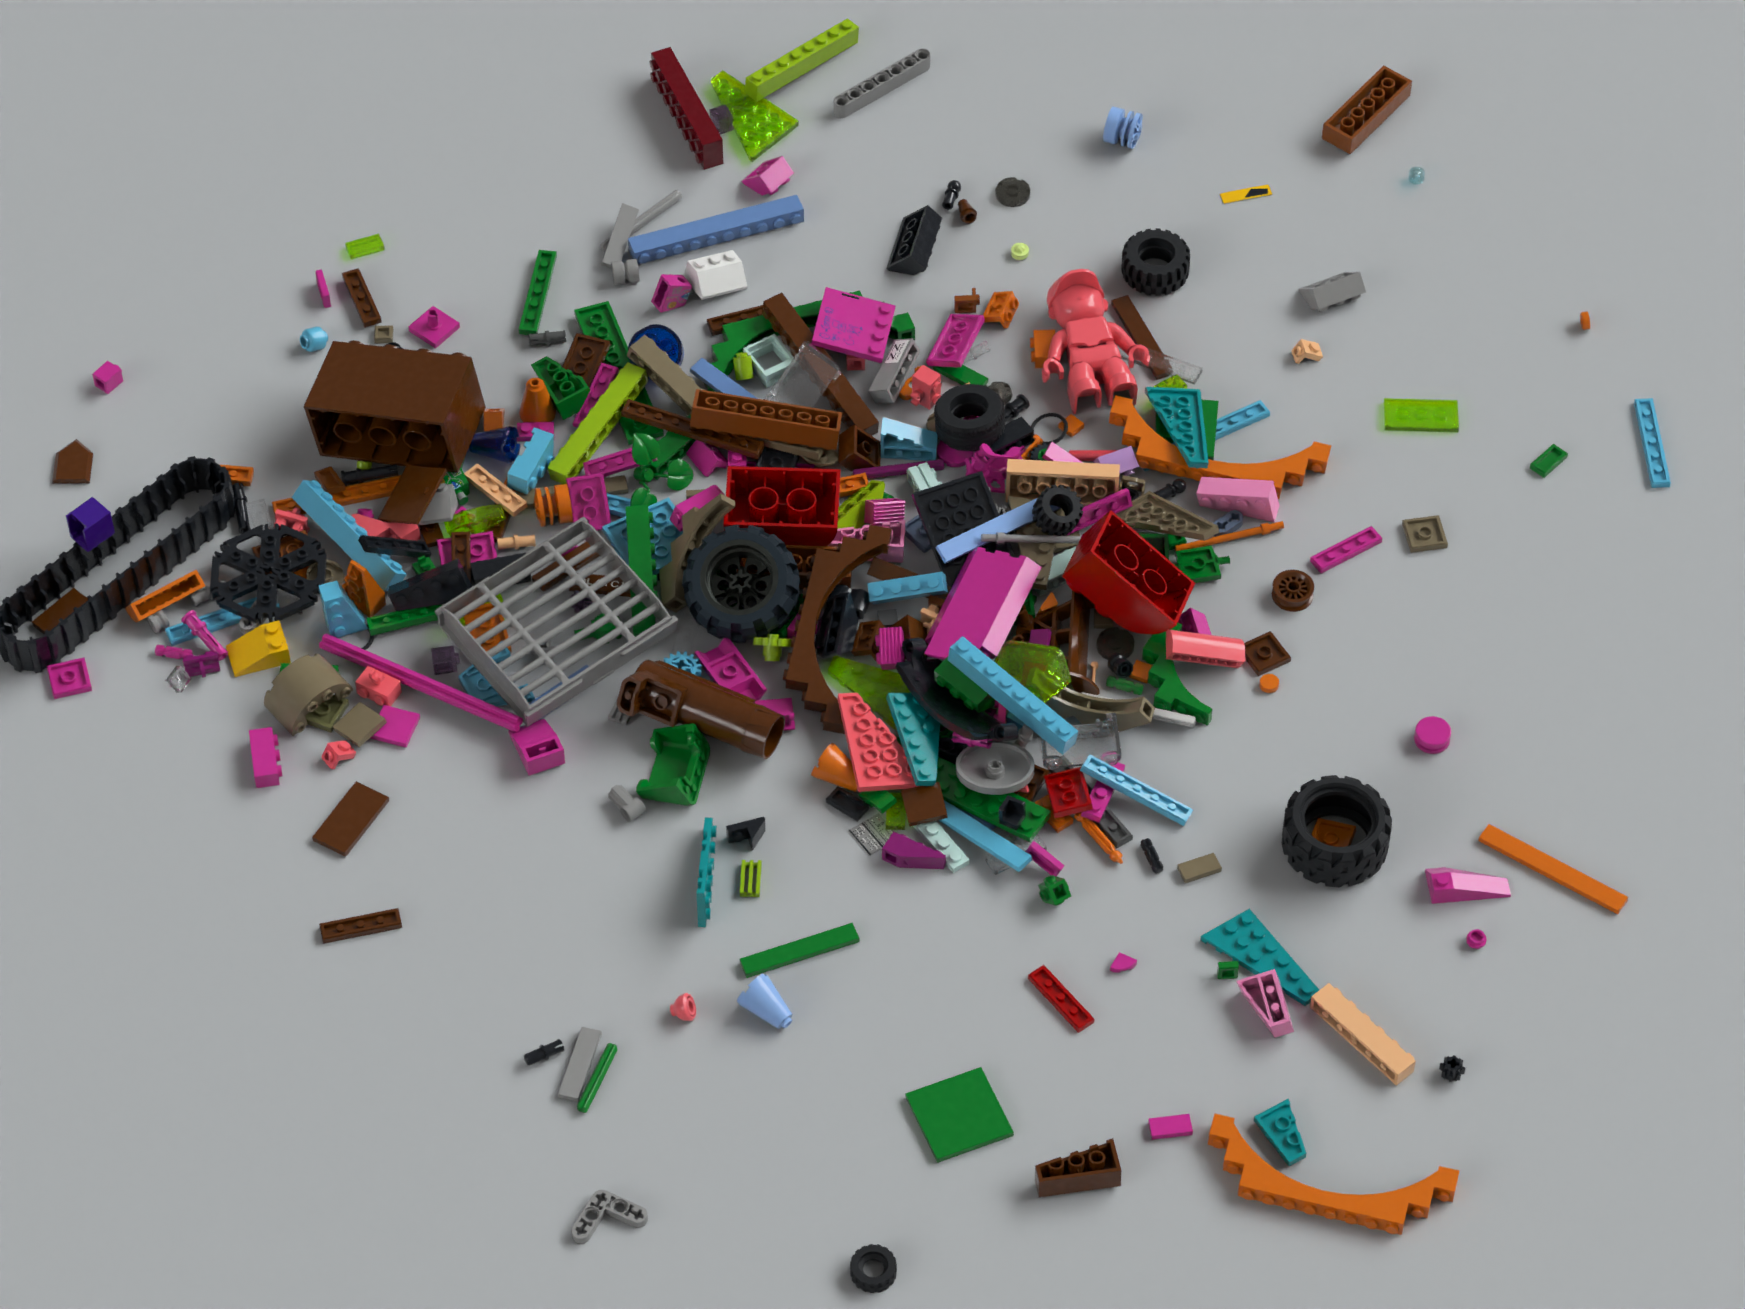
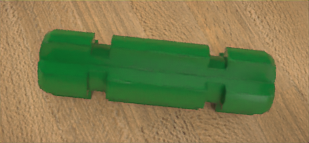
(1124, 685)

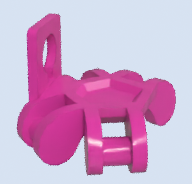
(996, 467)

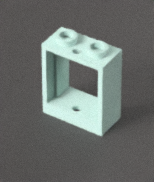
(771, 343)

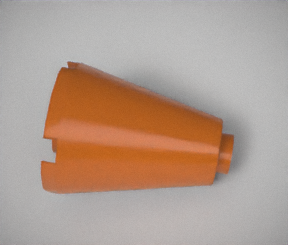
(536, 403)
(835, 768)

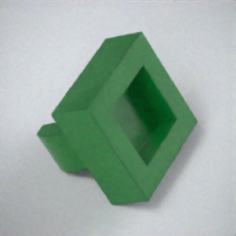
(423, 565)

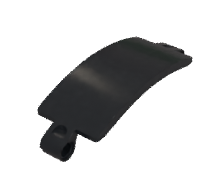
(941, 704)

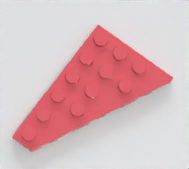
(874, 751)

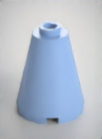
(766, 1002)

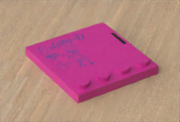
(853, 325)

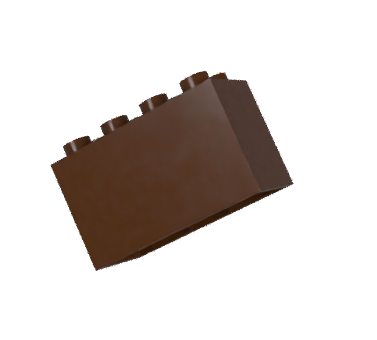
(395, 405)

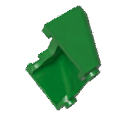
(678, 765)

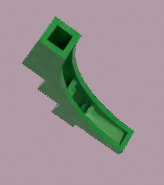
(1171, 692)

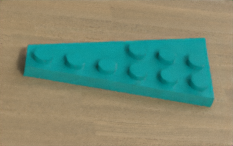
(1258, 951)

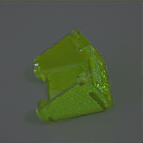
(1036, 667)

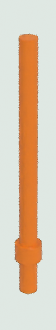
(1263, 529)

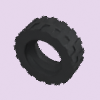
(878, 1253)

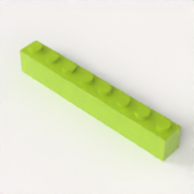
(801, 60)
(598, 423)

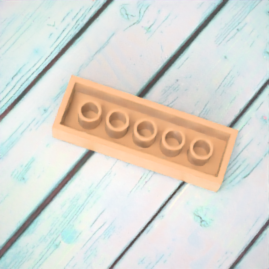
(1088, 480)

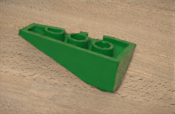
(564, 387)

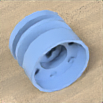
(1126, 128)

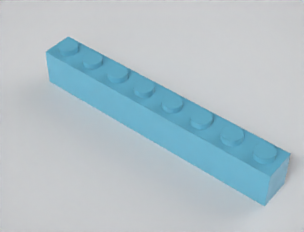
(346, 532)
(1012, 695)

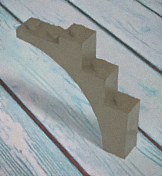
(696, 526)
(1087, 708)

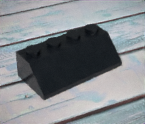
(915, 242)

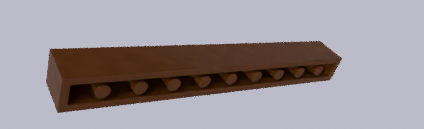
(840, 392)

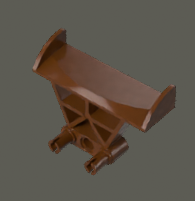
(1077, 636)

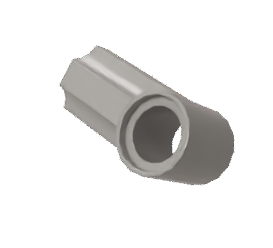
(628, 805)

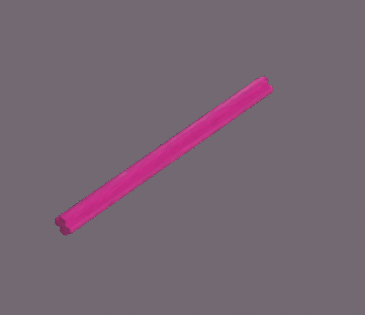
(422, 683)

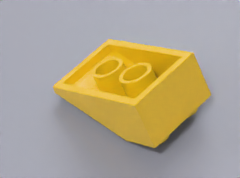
(259, 649)

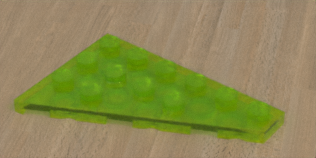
(755, 123)

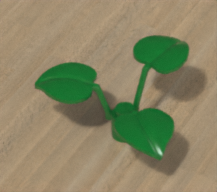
(643, 451)

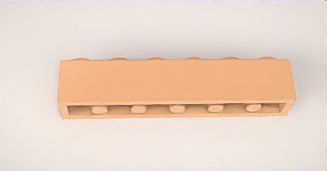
(1363, 1033)

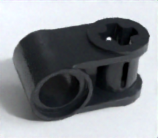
(950, 750)

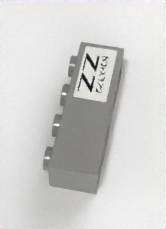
(894, 371)

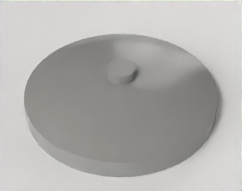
(995, 770)

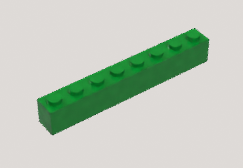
(640, 557)

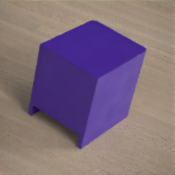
(90, 524)

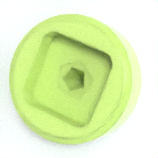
(1019, 251)

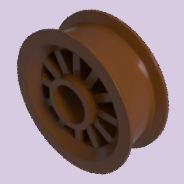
(1292, 590)

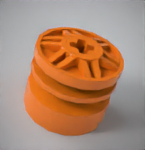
(553, 505)

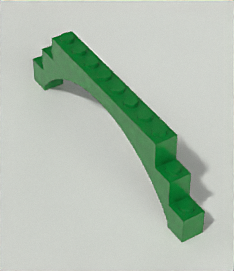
(751, 330)

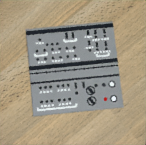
(871, 834)

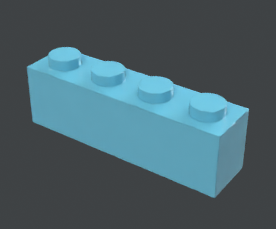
(907, 588)

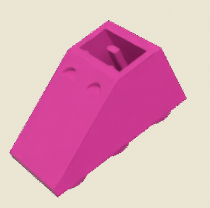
(538, 747)

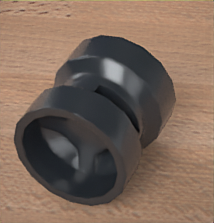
(1120, 665)

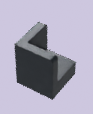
(1012, 812)

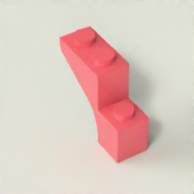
(388, 529)

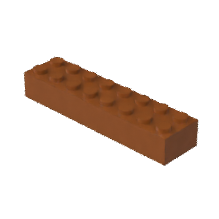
(765, 419)

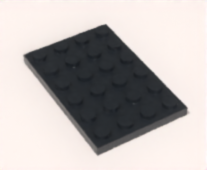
(955, 509)

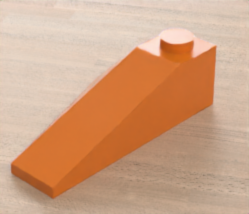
(363, 589)

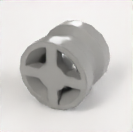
(158, 621)

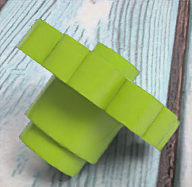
(772, 646)

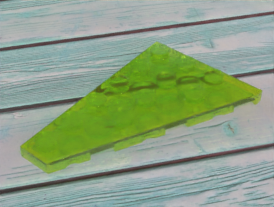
(870, 683)

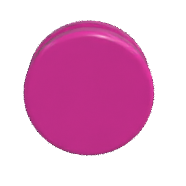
(1432, 735)

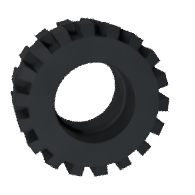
(1066, 501)

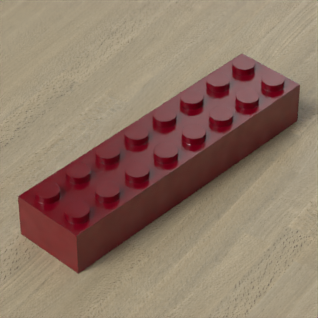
(686, 108)

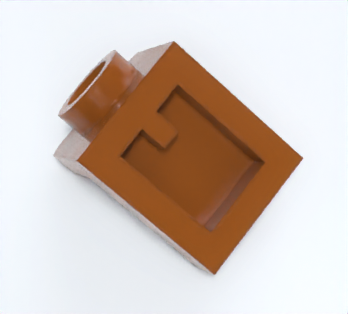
(966, 303)

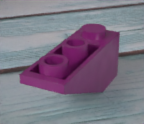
(908, 853)

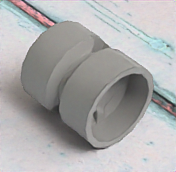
(625, 271)

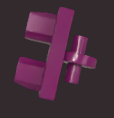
(201, 664)

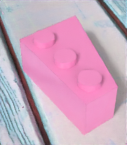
(1268, 1001)

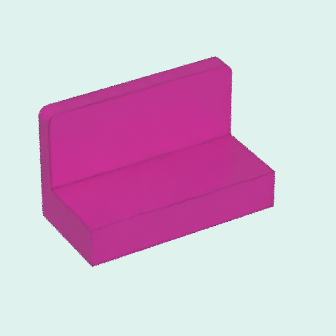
(706, 457)
(1194, 622)

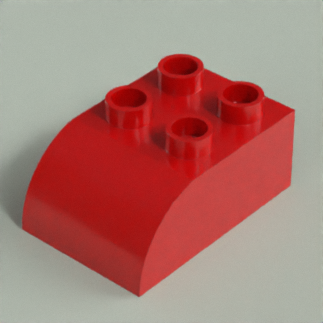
(786, 502)
(1127, 578)

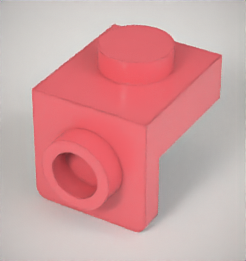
(336, 752)

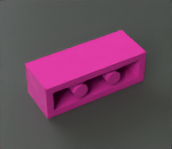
(265, 757)

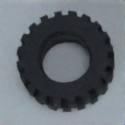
(1156, 245)

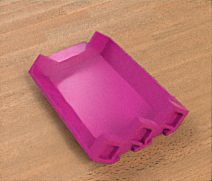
(982, 602)

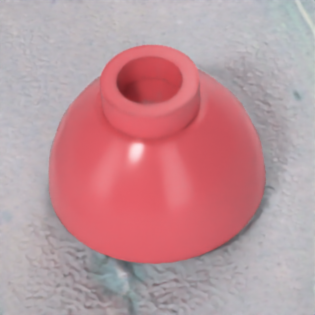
(684, 1007)

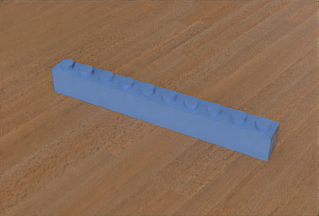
(716, 229)

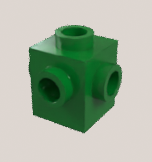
(1054, 890)

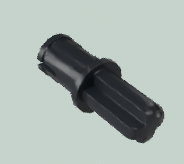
(543, 1052)

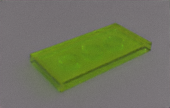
(1421, 415)

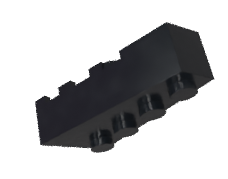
(430, 587)

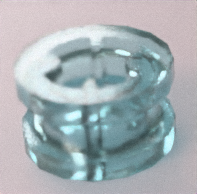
(1416, 171)

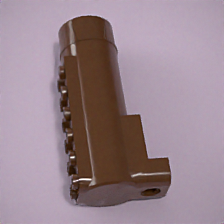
(685, 698)

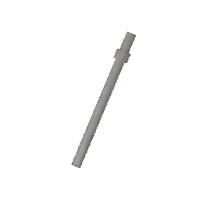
(1001, 538)

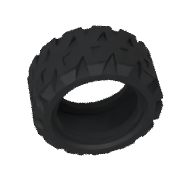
(1342, 798)

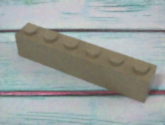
(664, 372)

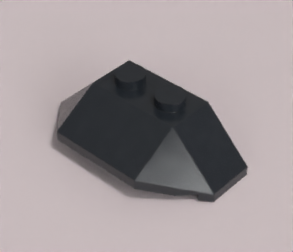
(836, 627)

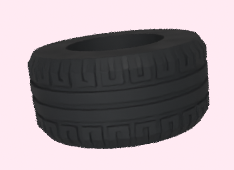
(969, 401)

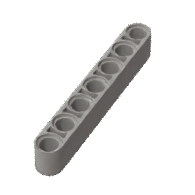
(881, 83)

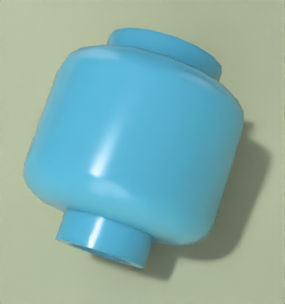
(313, 339)

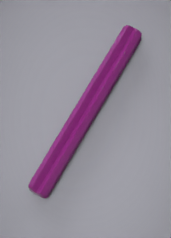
(897, 469)

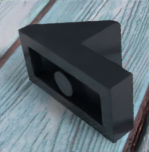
(750, 830)

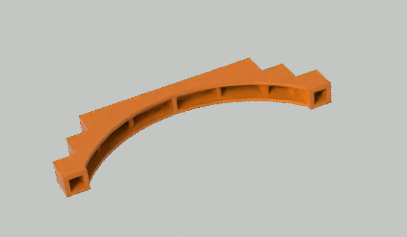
(1163, 456)
(1375, 1211)

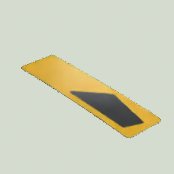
(1246, 193)

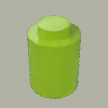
(743, 366)

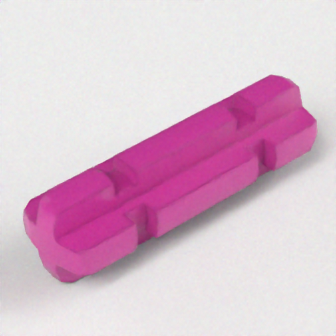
(172, 652)

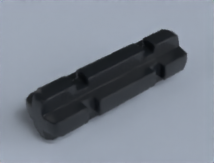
(1151, 855)

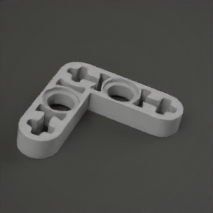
(607, 1207)

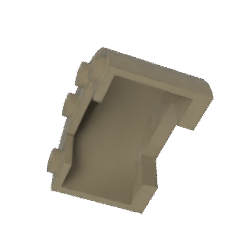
(302, 688)

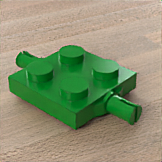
(1200, 563)

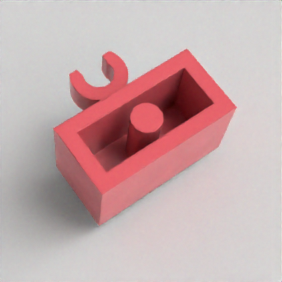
(926, 387)
(378, 687)

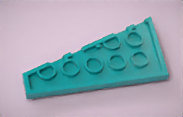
(1183, 418)
(917, 735)
(705, 879)

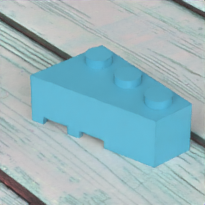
(907, 441)
(533, 462)
(340, 611)

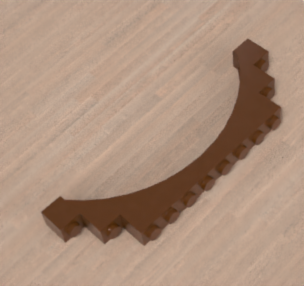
(826, 574)

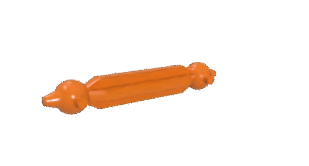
(1100, 838)

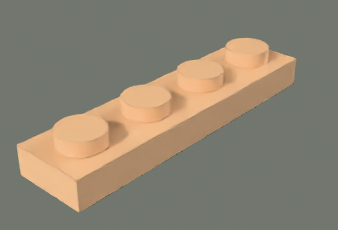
(495, 490)

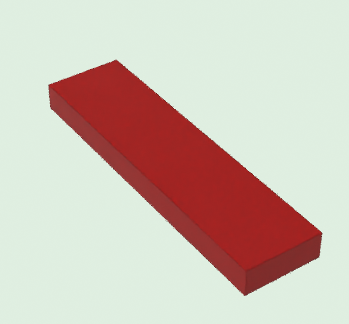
(1061, 998)

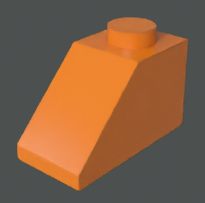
(493, 418)

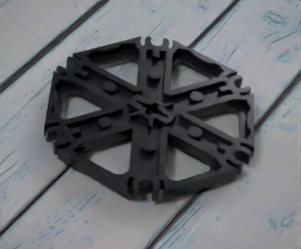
(268, 585)

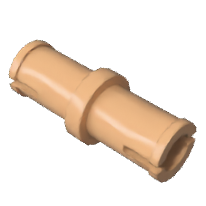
(516, 542)

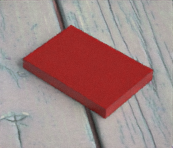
(1068, 792)

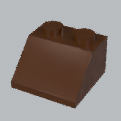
(858, 449)

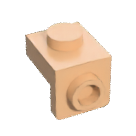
(1306, 349)

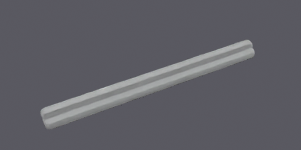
(651, 213)

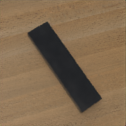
(394, 546)

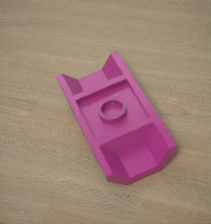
(731, 670)

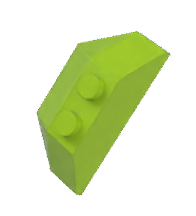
(852, 510)

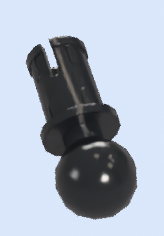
(951, 194)
(1177, 486)

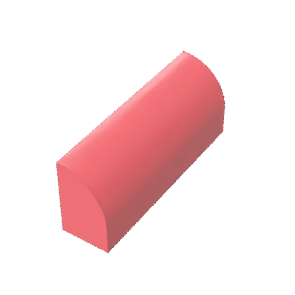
(1204, 649)

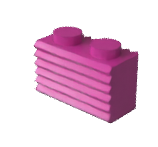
(884, 510)
(890, 647)

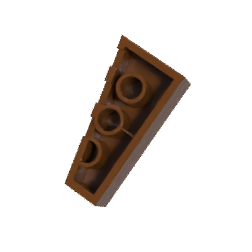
(1080, 1171)

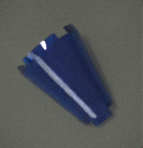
(497, 444)

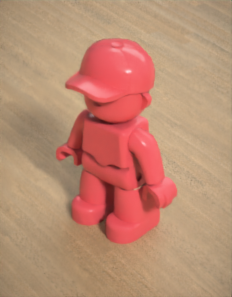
(1089, 341)

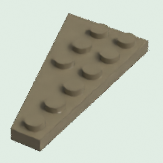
(1038, 552)

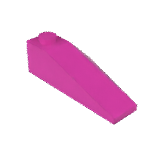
(1458, 885)

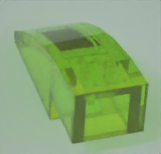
(475, 519)

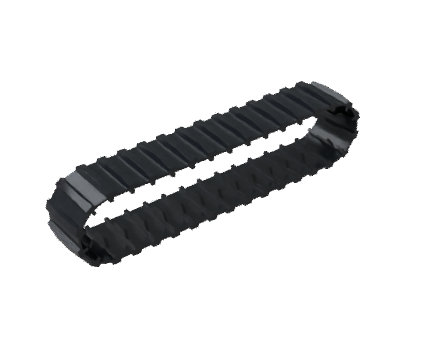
(119, 593)

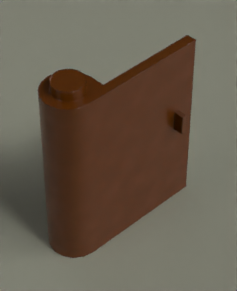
(412, 494)

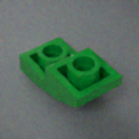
(881, 800)

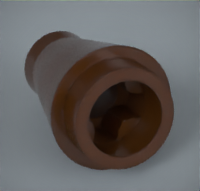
(967, 212)

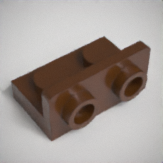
(865, 639)

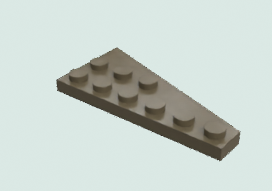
(1163, 516)

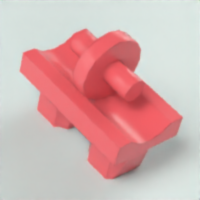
(292, 519)

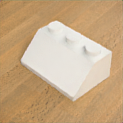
(716, 274)

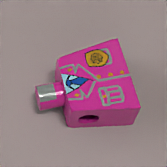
(671, 292)

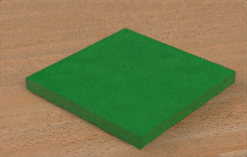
(959, 1114)

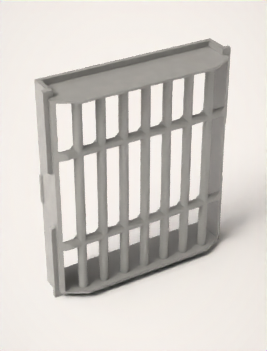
(549, 550)

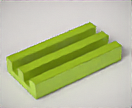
(750, 865)

